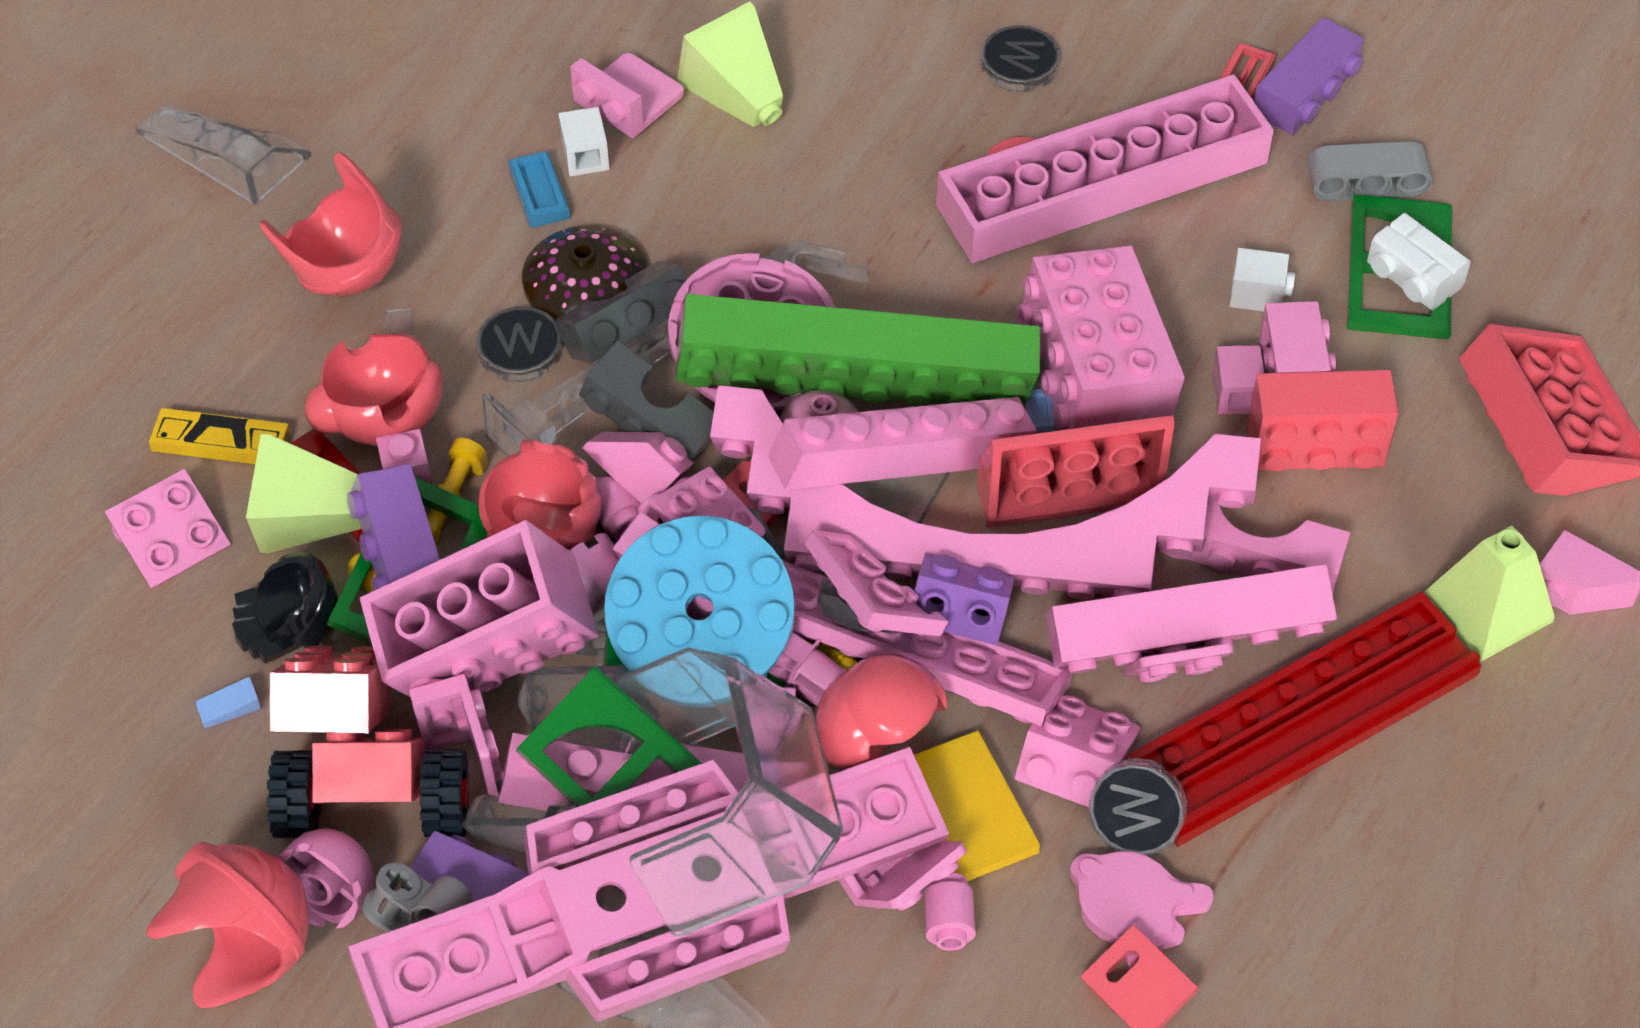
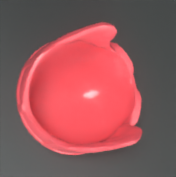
(345, 241)
(255, 916)

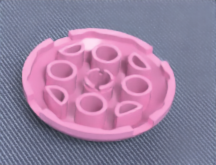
(752, 279)

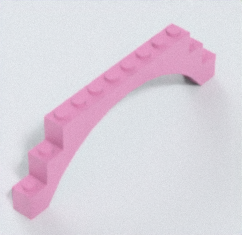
(1098, 556)

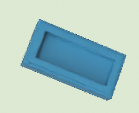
(539, 189)

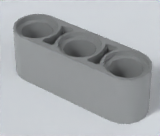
(1369, 170)

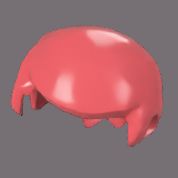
(545, 488)

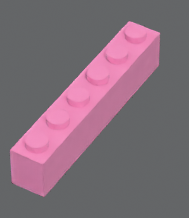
(893, 442)
(1190, 617)

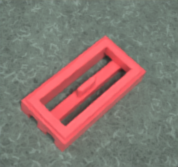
(1255, 55)

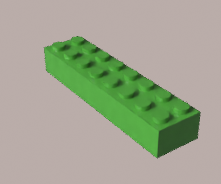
(854, 352)

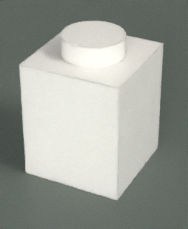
(583, 141)
(1260, 279)

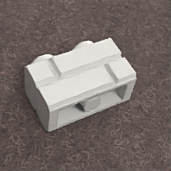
(1418, 262)

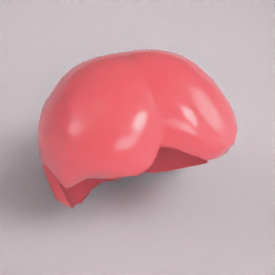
(376, 389)
(875, 706)

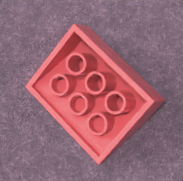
(1553, 409)
(1072, 470)

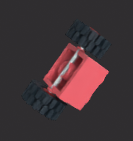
(368, 770)

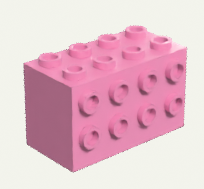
(1099, 339)
(481, 613)

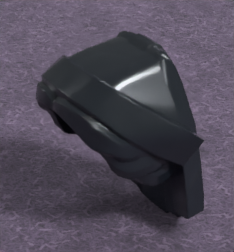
(285, 608)

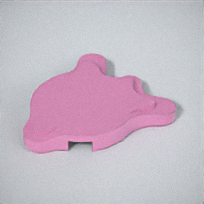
(1135, 890)

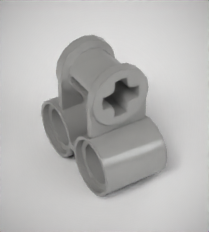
(414, 900)

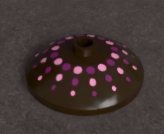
(579, 267)

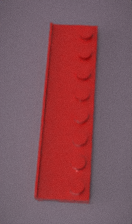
(1311, 711)

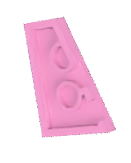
(862, 584)

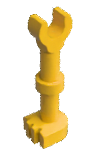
(465, 458)

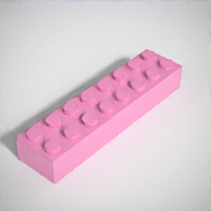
(1103, 168)

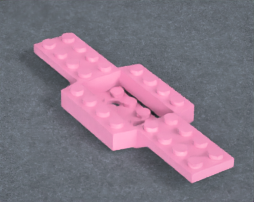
(551, 918)

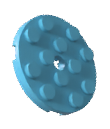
(708, 560)

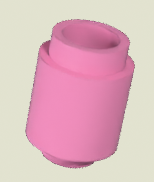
(618, 507)
(949, 912)

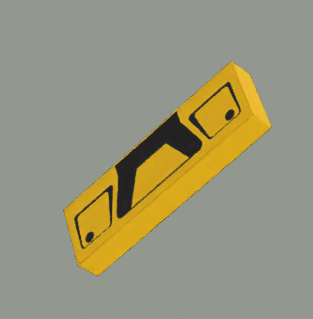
(212, 435)

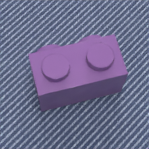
(965, 595)

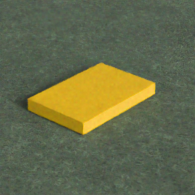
(977, 805)

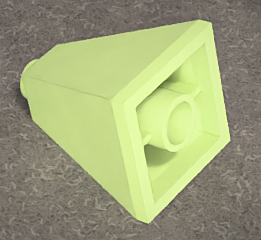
(732, 67)
(297, 497)
(1494, 594)

